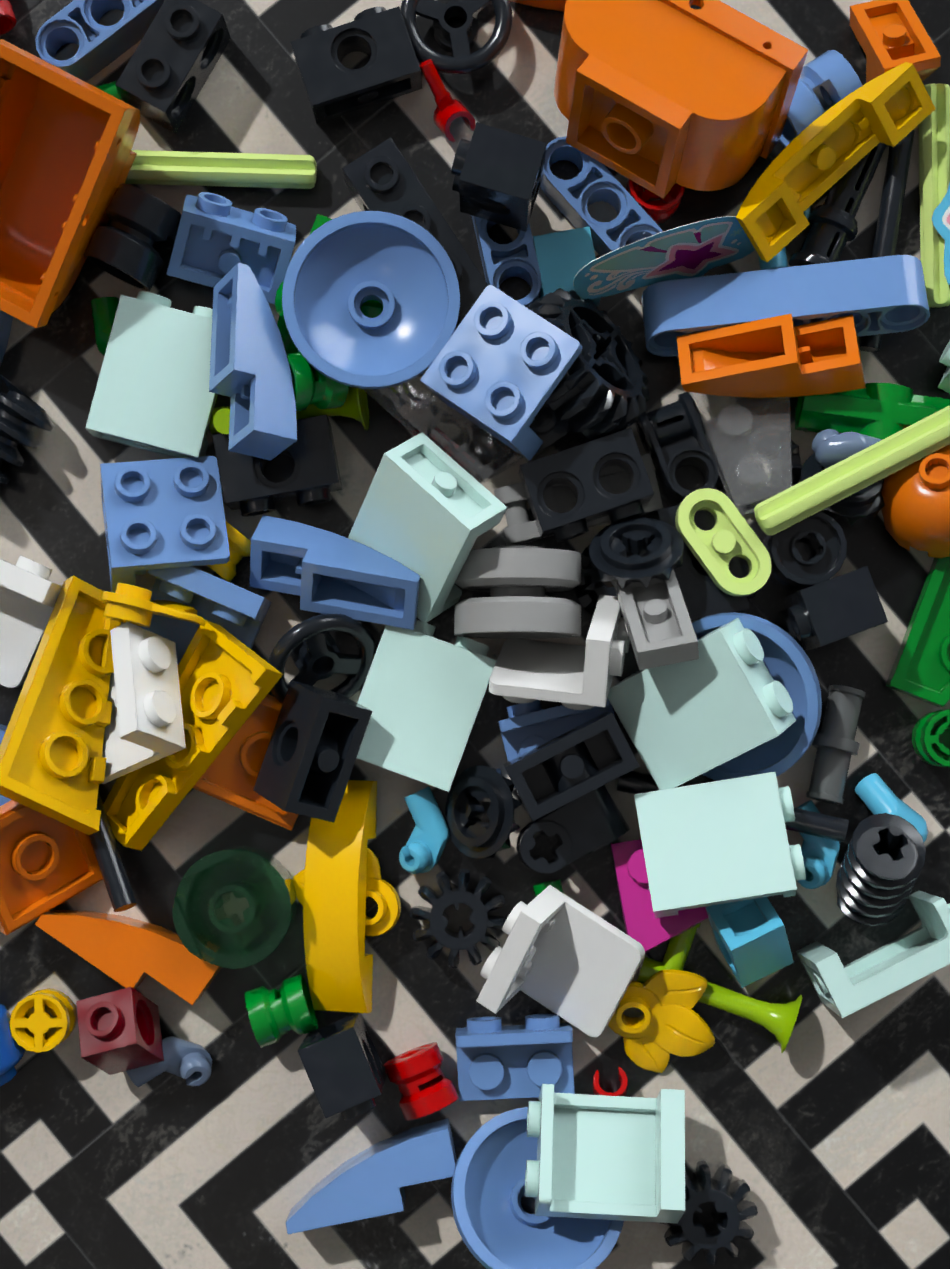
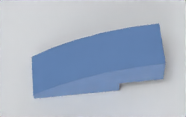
(251, 367)
(332, 573)
(376, 1178)

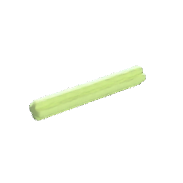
(223, 169)
(933, 185)
(854, 473)

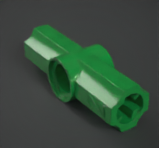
(872, 411)

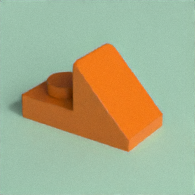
(891, 36)

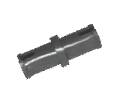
(835, 744)

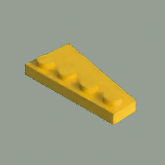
(60, 719)

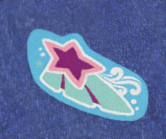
(668, 255)

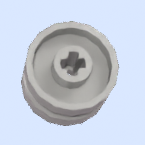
(517, 590)

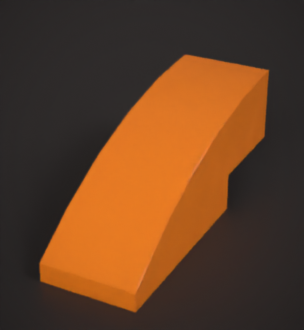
(772, 359)
(131, 950)

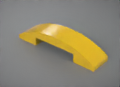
(826, 150)
(336, 903)

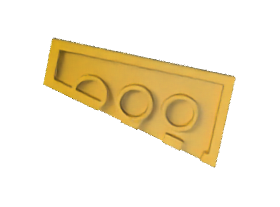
(219, 691)

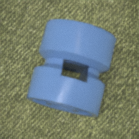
(819, 88)

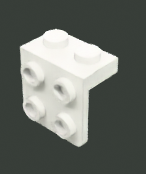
(24, 613)
(565, 672)
(144, 701)
(562, 961)

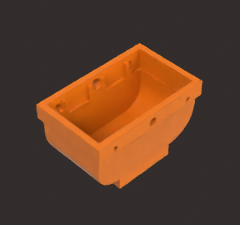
(673, 89)
(59, 168)

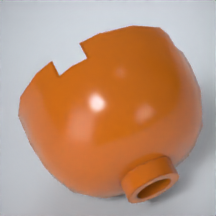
(919, 504)

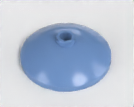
(364, 260)
(793, 669)
(490, 1213)

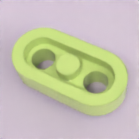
(726, 540)

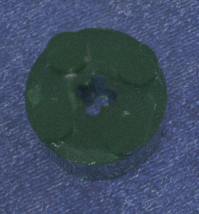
(224, 937)

